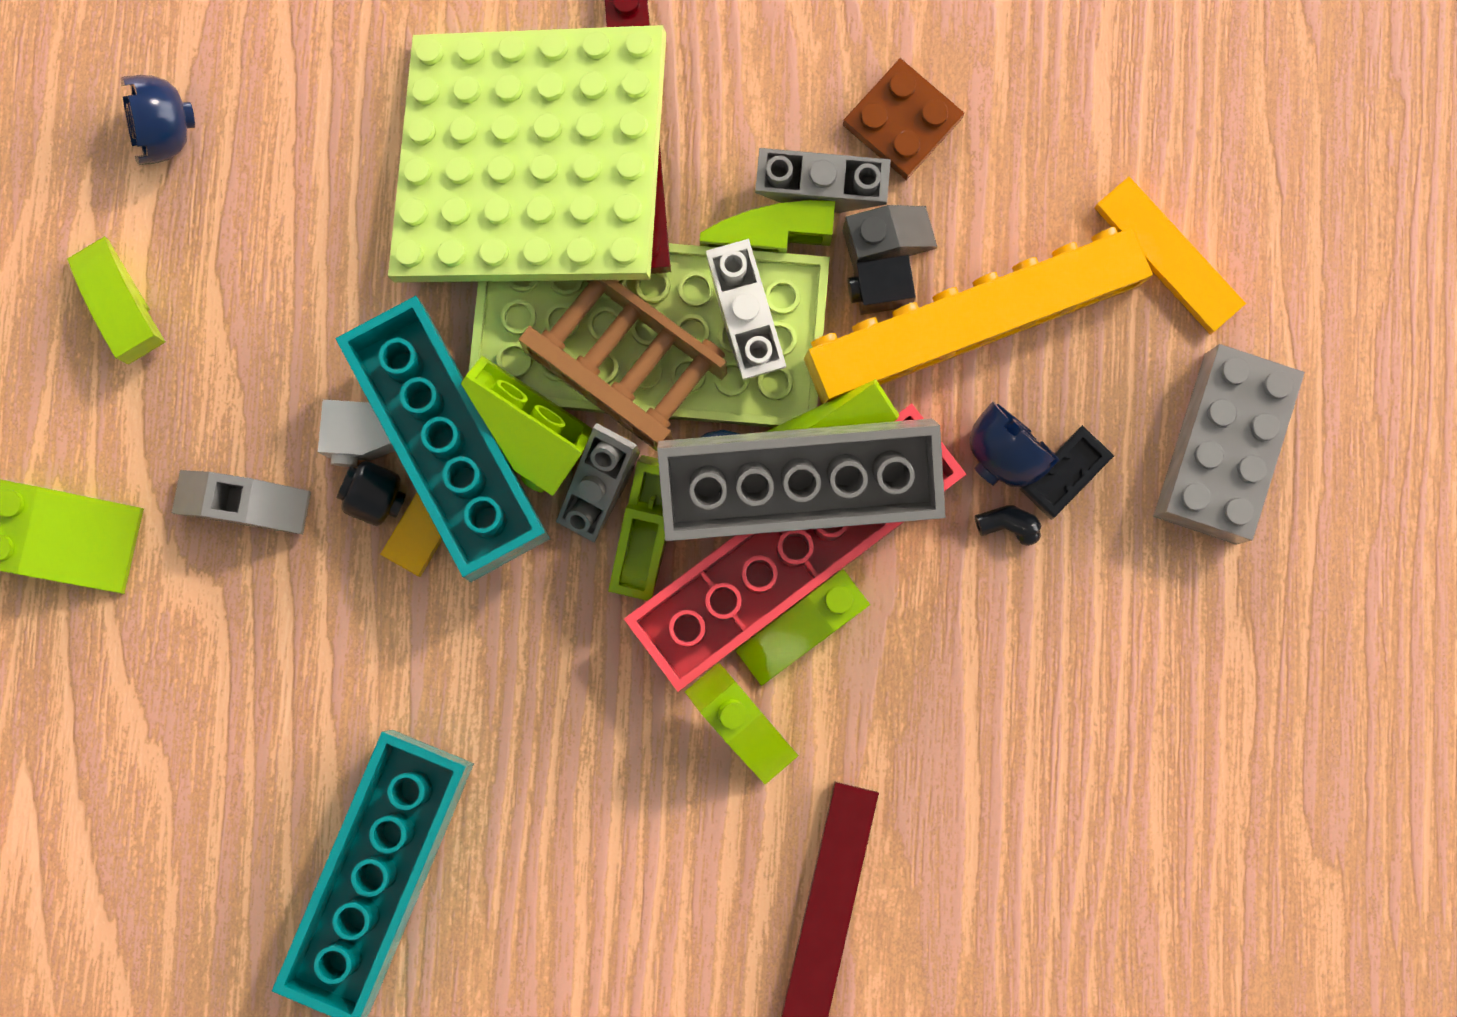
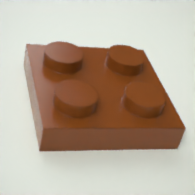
(903, 118)

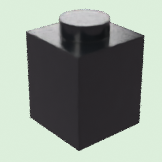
(882, 284)

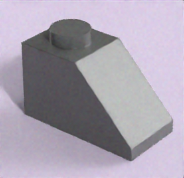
(888, 233)

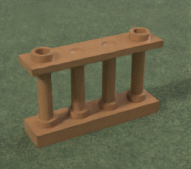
(619, 397)

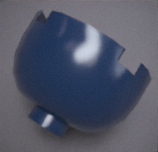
(156, 118)
(1008, 449)

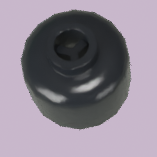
(371, 493)

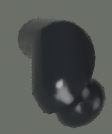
(1013, 519)

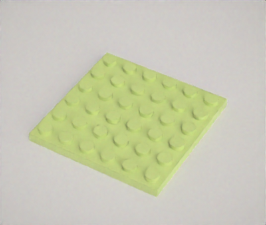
(529, 156)

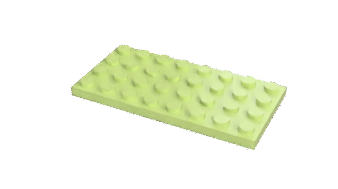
(687, 296)

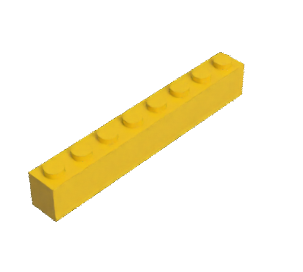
(978, 315)

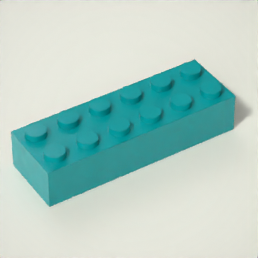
(442, 439)
(373, 876)

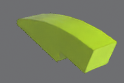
(775, 226)
(114, 302)
(641, 535)

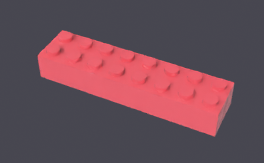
(750, 586)

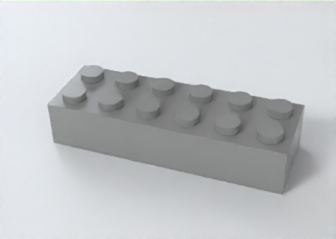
(801, 479)

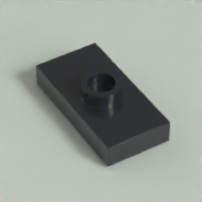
(1078, 463)

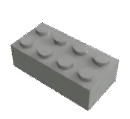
(1229, 444)

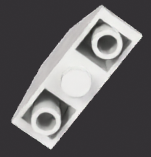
(745, 309)

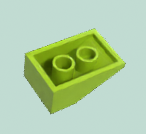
(529, 428)
(66, 536)

